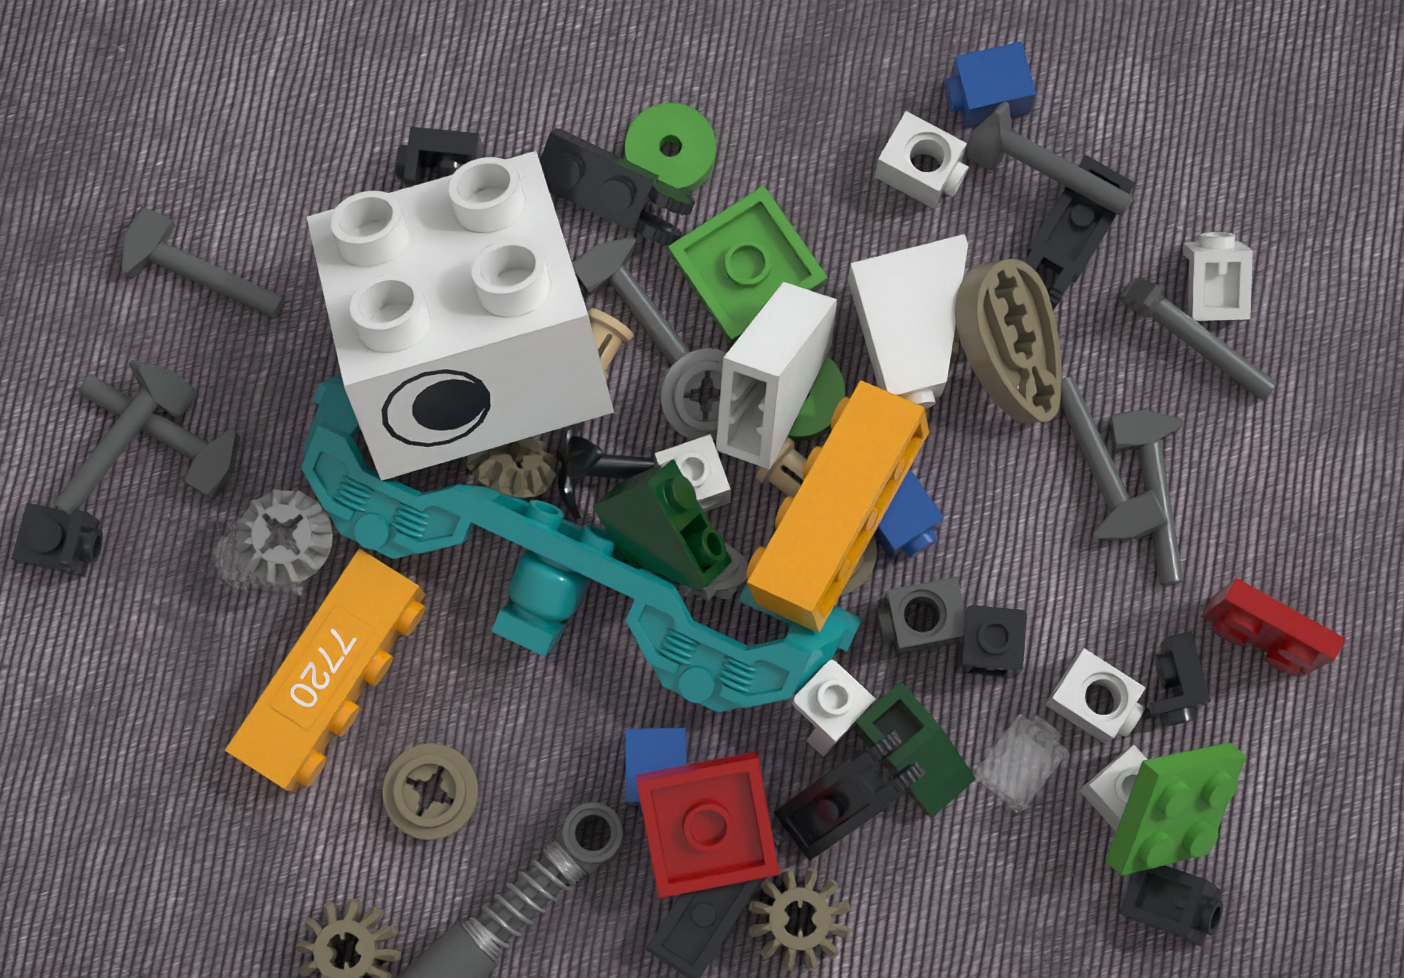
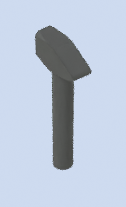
(995, 137)
(147, 242)
(607, 265)
(1150, 301)
(158, 388)
(1143, 432)
(212, 461)
(1128, 516)

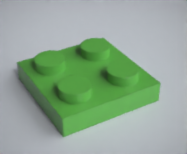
(743, 259)
(1175, 808)

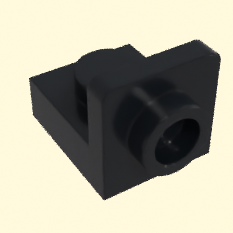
(438, 149)
(58, 541)
(992, 642)
(1180, 670)
(1174, 903)

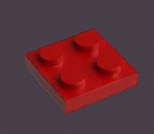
(1286, 635)
(707, 824)

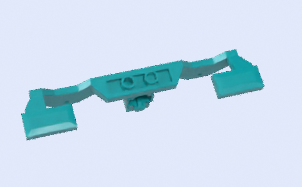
(558, 572)

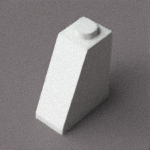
(909, 315)
(772, 373)

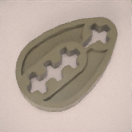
(1021, 375)

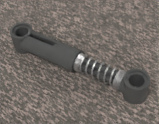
(472, 947)

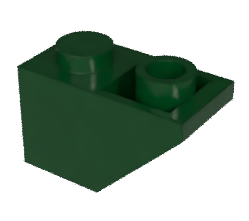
(664, 527)
(922, 742)

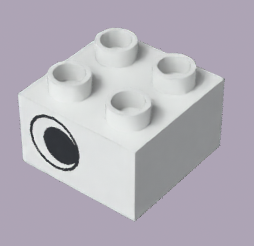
(457, 315)

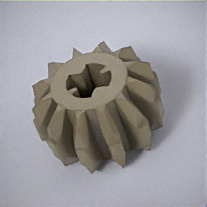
(819, 920)
(369, 944)

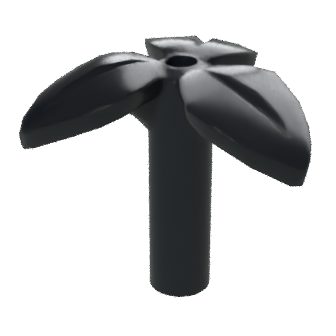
(584, 458)

